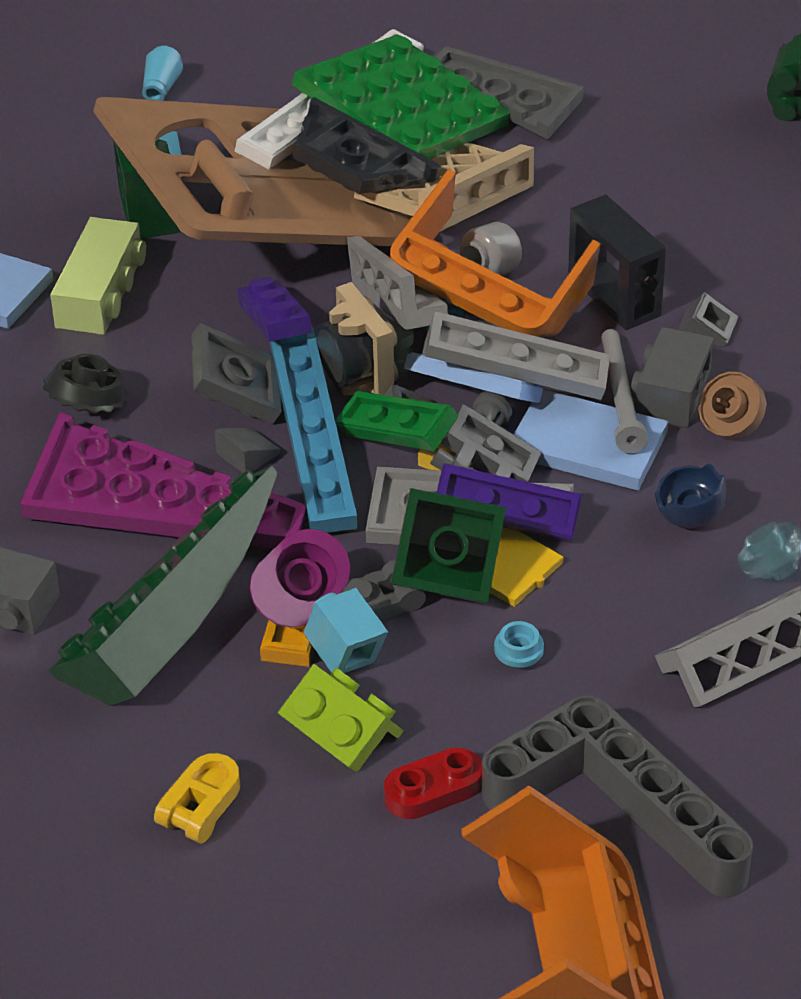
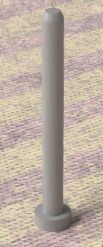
(630, 434)

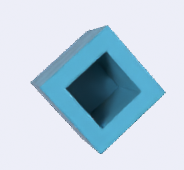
(345, 631)

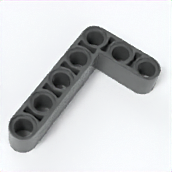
(653, 792)

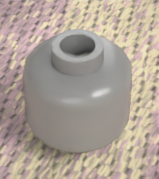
(493, 247)

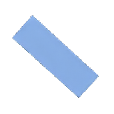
(474, 378)

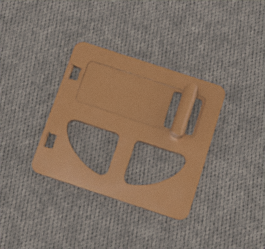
(282, 202)

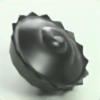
(86, 384)

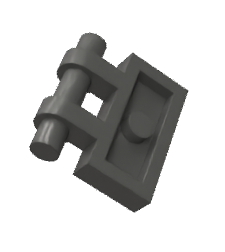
(486, 446)

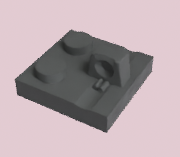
(235, 374)

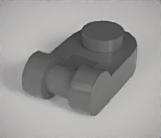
(388, 606)

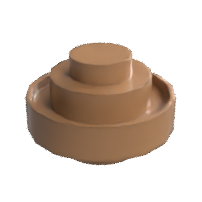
(732, 405)

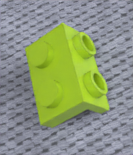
(337, 718)

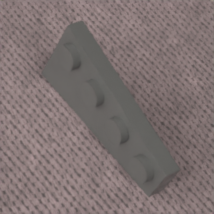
(533, 98)

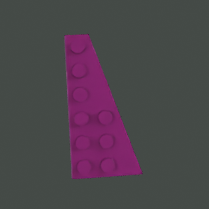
(134, 488)

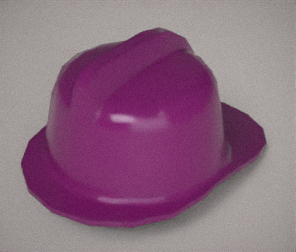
(298, 575)

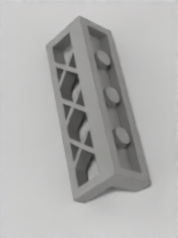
(391, 286)
(517, 355)
(729, 635)

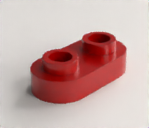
(438, 781)

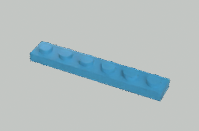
(313, 434)

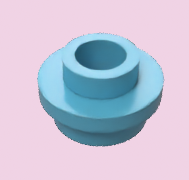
(519, 645)

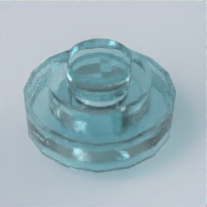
(771, 551)

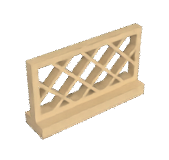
(480, 181)

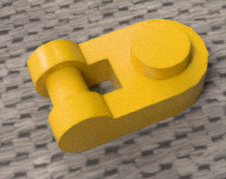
(211, 783)

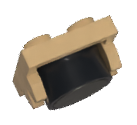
(357, 344)

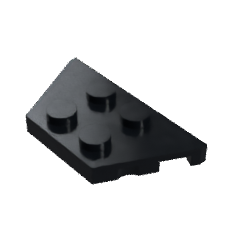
(357, 153)

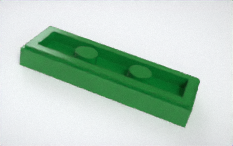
(396, 420)

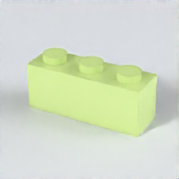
(97, 275)

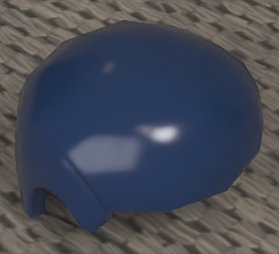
(691, 495)

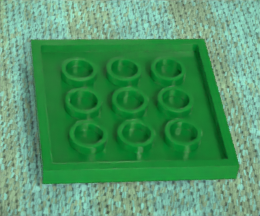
(404, 96)

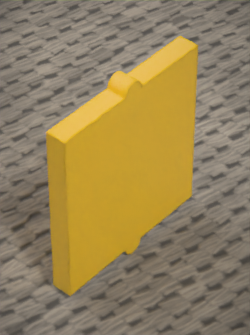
(521, 566)

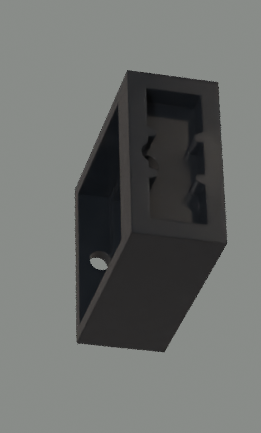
(639, 255)

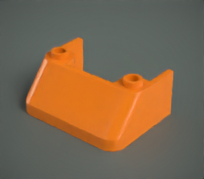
(478, 288)
(578, 897)

